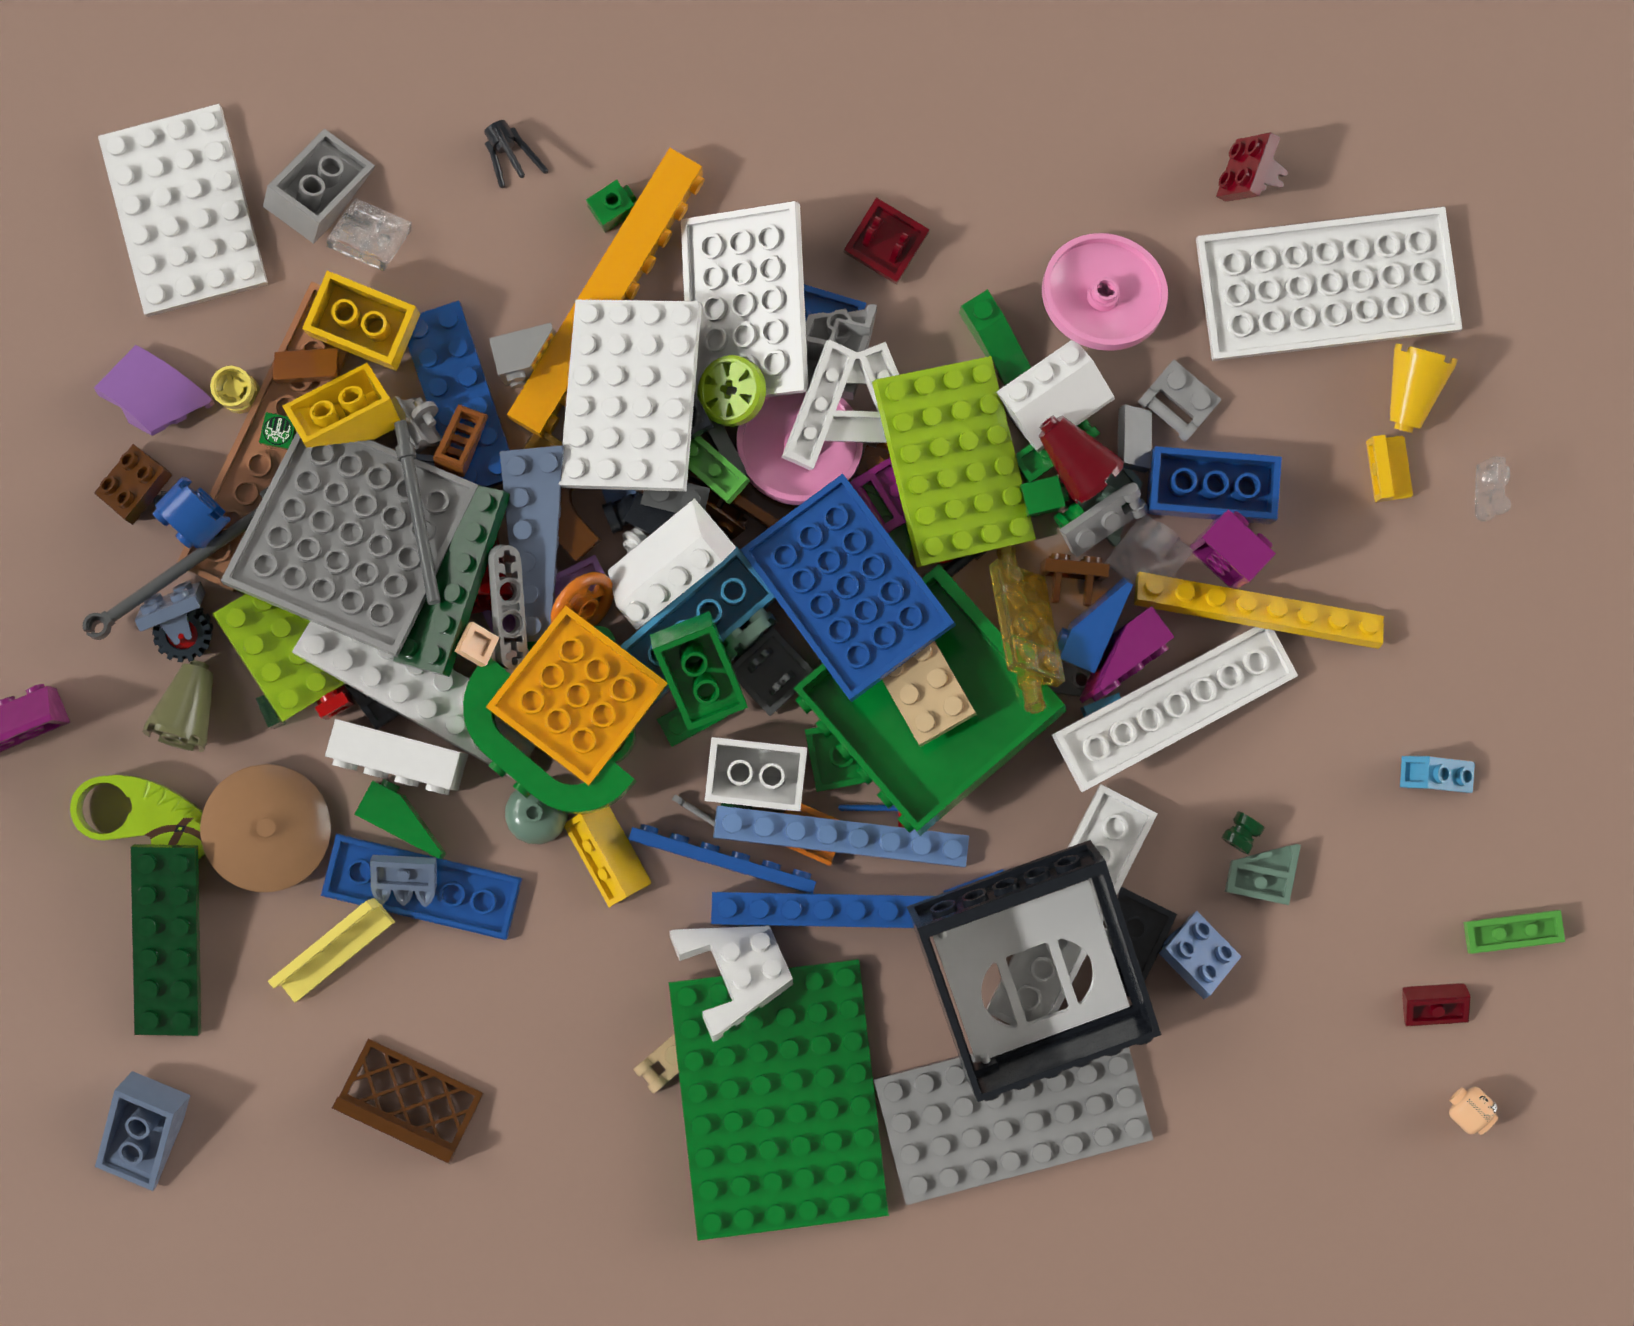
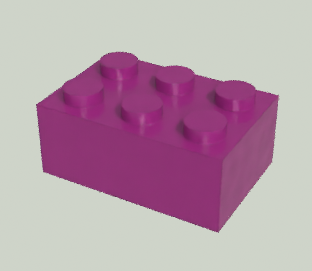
(1232, 549)

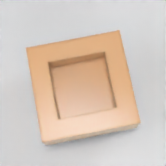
(476, 644)

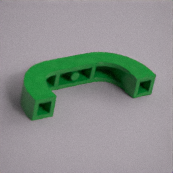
(530, 779)

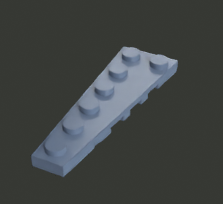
(533, 526)

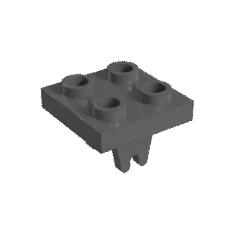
(771, 671)

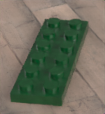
(166, 939)

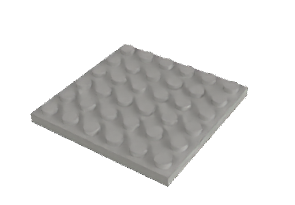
(342, 540)

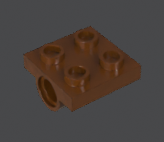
(133, 484)

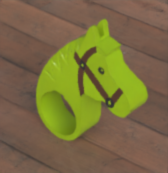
(155, 813)

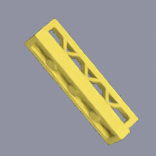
(333, 949)

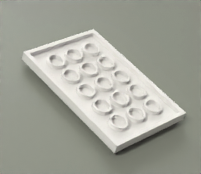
(182, 210)
(751, 291)
(630, 395)

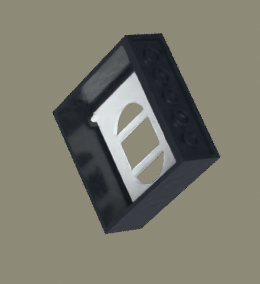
(1017, 912)

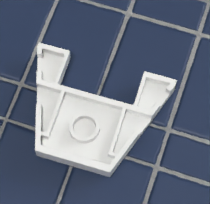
(749, 966)

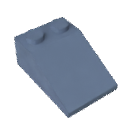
(141, 1129)

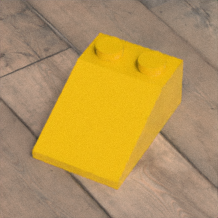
(343, 410)

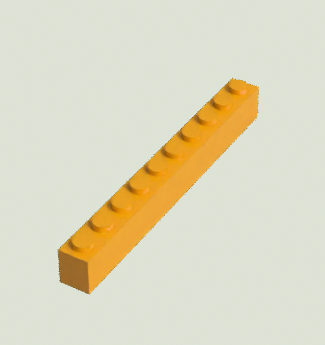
(613, 279)

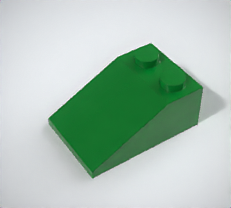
(698, 670)

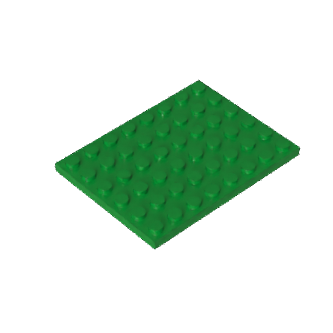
(780, 1106)

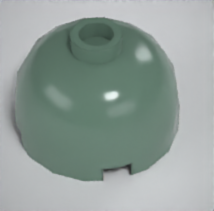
(533, 820)

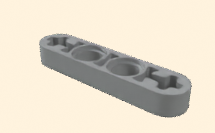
(513, 606)

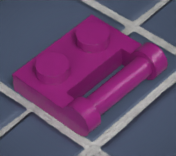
(885, 484)

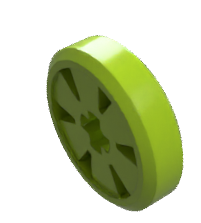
(750, 393)

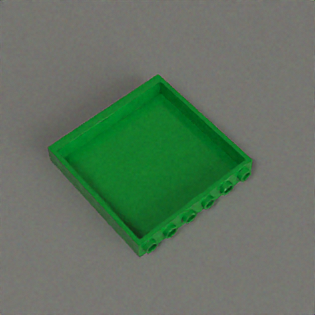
(940, 774)

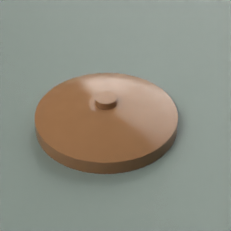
(265, 828)

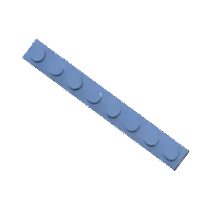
(840, 836)

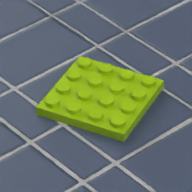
(265, 643)

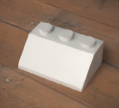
(1059, 385)
(755, 774)

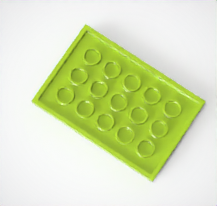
(953, 460)

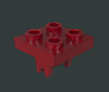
(1251, 168)
(886, 240)

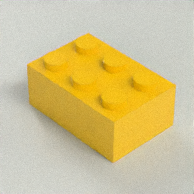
(361, 320)

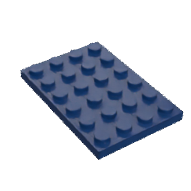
(847, 587)

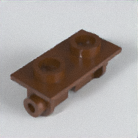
(727, 517)

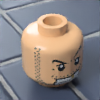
(1473, 1110)

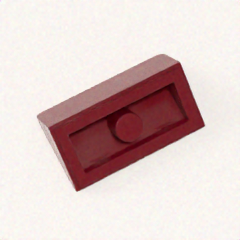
(1436, 1004)

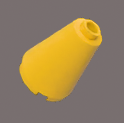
(1416, 385)

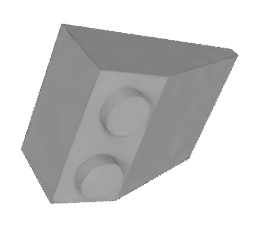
(317, 185)

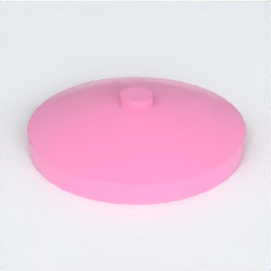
(1104, 291)
(762, 445)

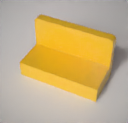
(1389, 468)

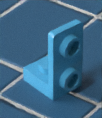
(1437, 774)

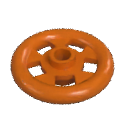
(583, 601)

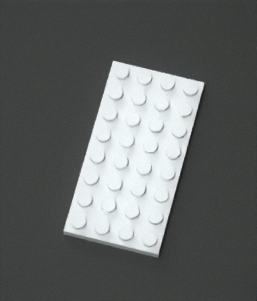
(1328, 283)

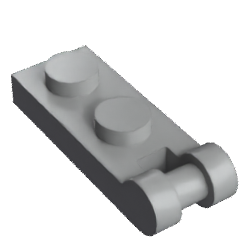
(1104, 519)

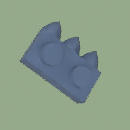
(403, 877)

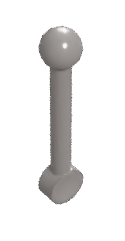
(693, 809)

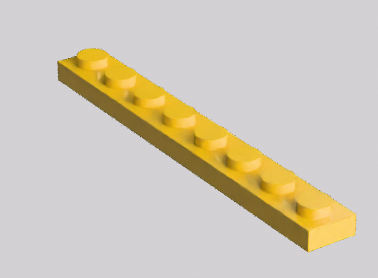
(1259, 610)

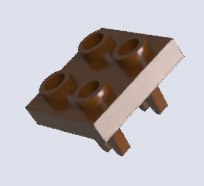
(1087, 569)

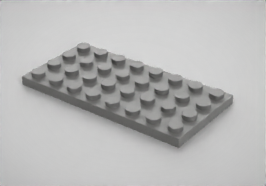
(954, 1143)

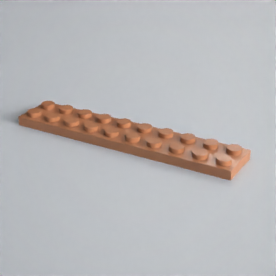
(250, 464)

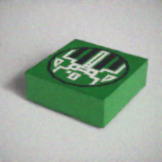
(277, 431)

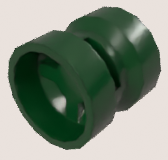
(1241, 835)

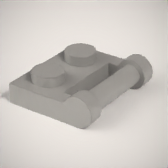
(1184, 392)

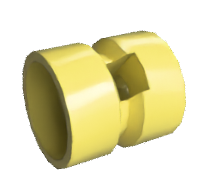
(234, 389)

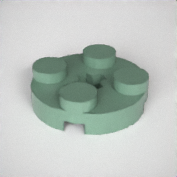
(740, 641)

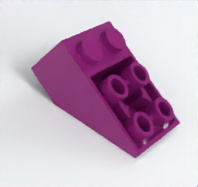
(1128, 653)

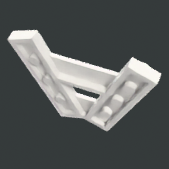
(818, 415)

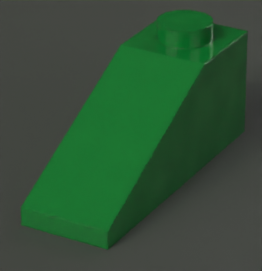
(994, 336)
(396, 815)

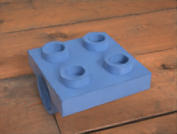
(1199, 954)

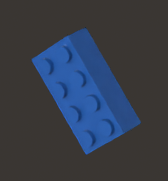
(1211, 482)

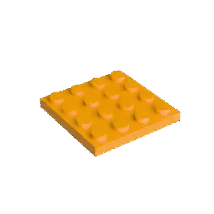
(577, 695)

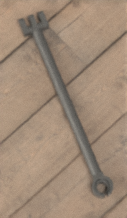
(108, 618)

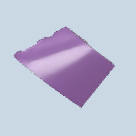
(151, 391)

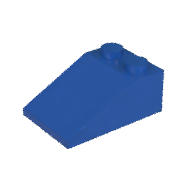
(1091, 630)

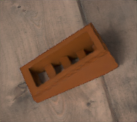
(450, 464)

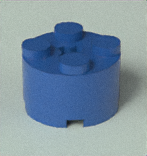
(191, 513)

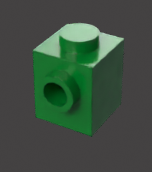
(611, 205)
(1044, 496)

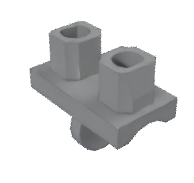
(419, 421)

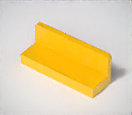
(607, 855)

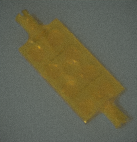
(1026, 627)

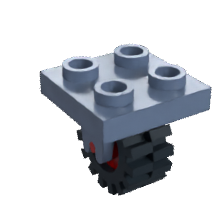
(178, 622)

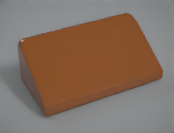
(306, 365)

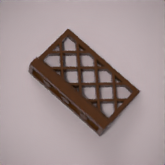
(394, 1126)

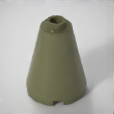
(184, 709)

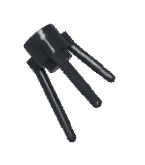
(502, 139)

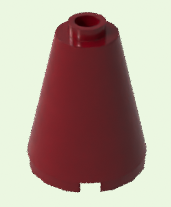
(1078, 458)

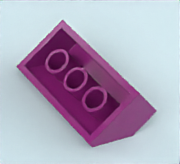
(30, 715)

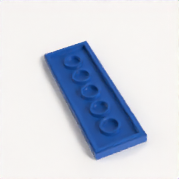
(464, 894)

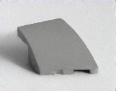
(843, 327)

